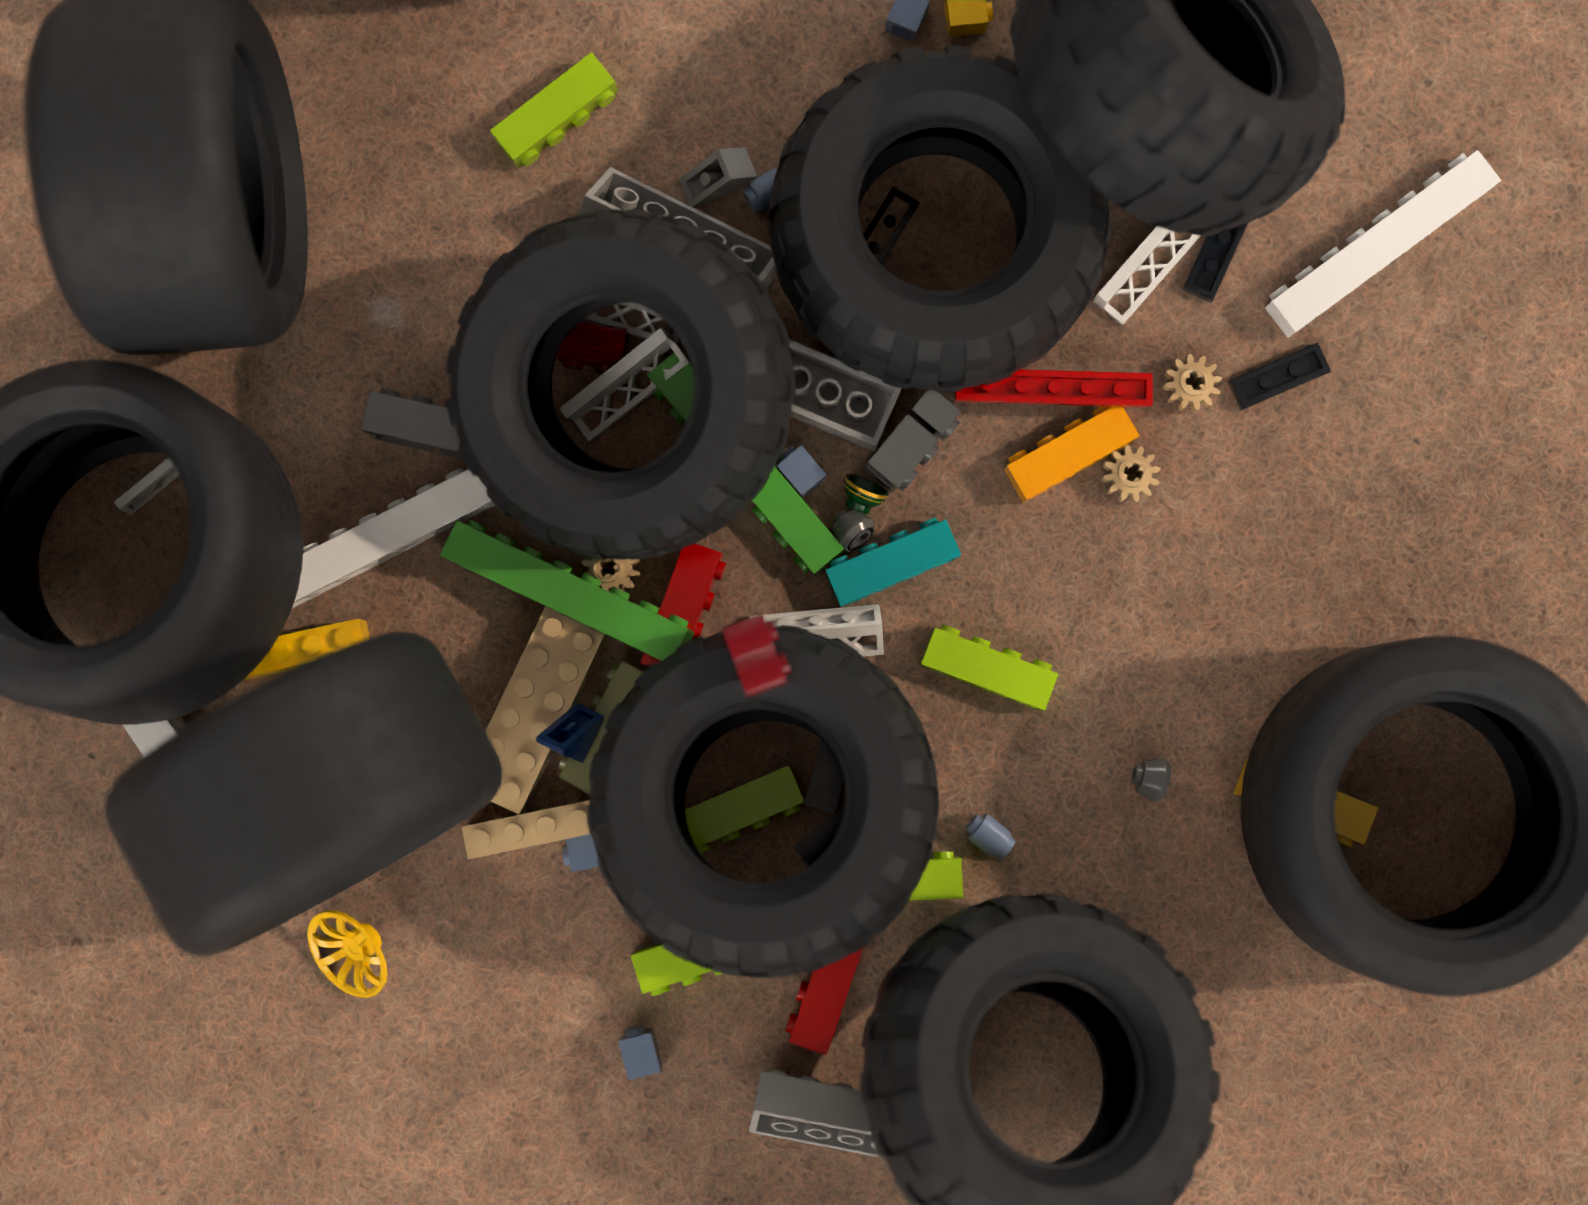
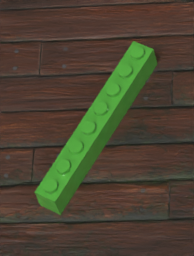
(777, 501)
(565, 592)

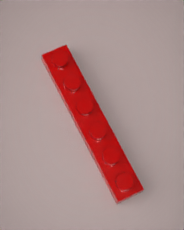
(1065, 388)

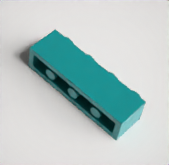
(892, 563)

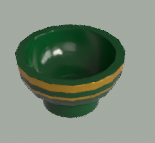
(863, 493)

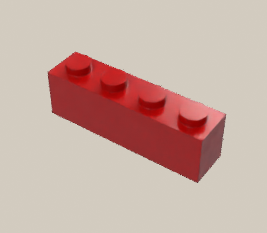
(691, 588)
(822, 1004)

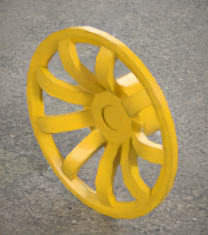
(355, 945)

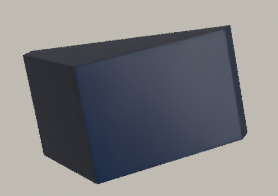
(573, 732)

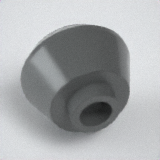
(852, 529)
(1152, 778)

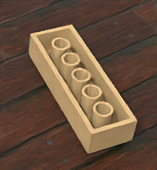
(540, 692)

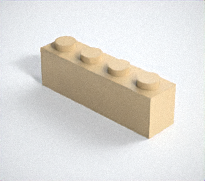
(526, 830)

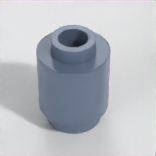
(759, 191)
(989, 836)

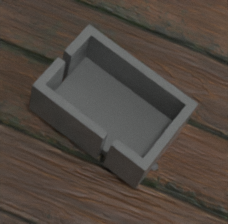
(410, 422)
(913, 441)

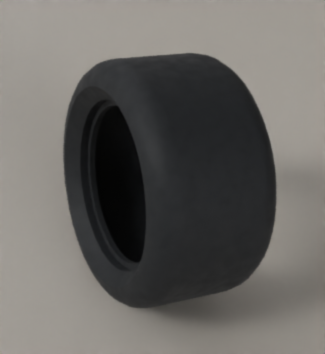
(167, 173)
(238, 562)
(301, 790)
(1539, 897)

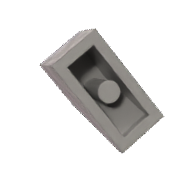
(718, 176)

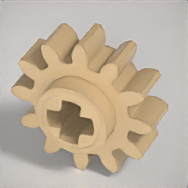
(1198, 373)
(1142, 469)
(618, 579)

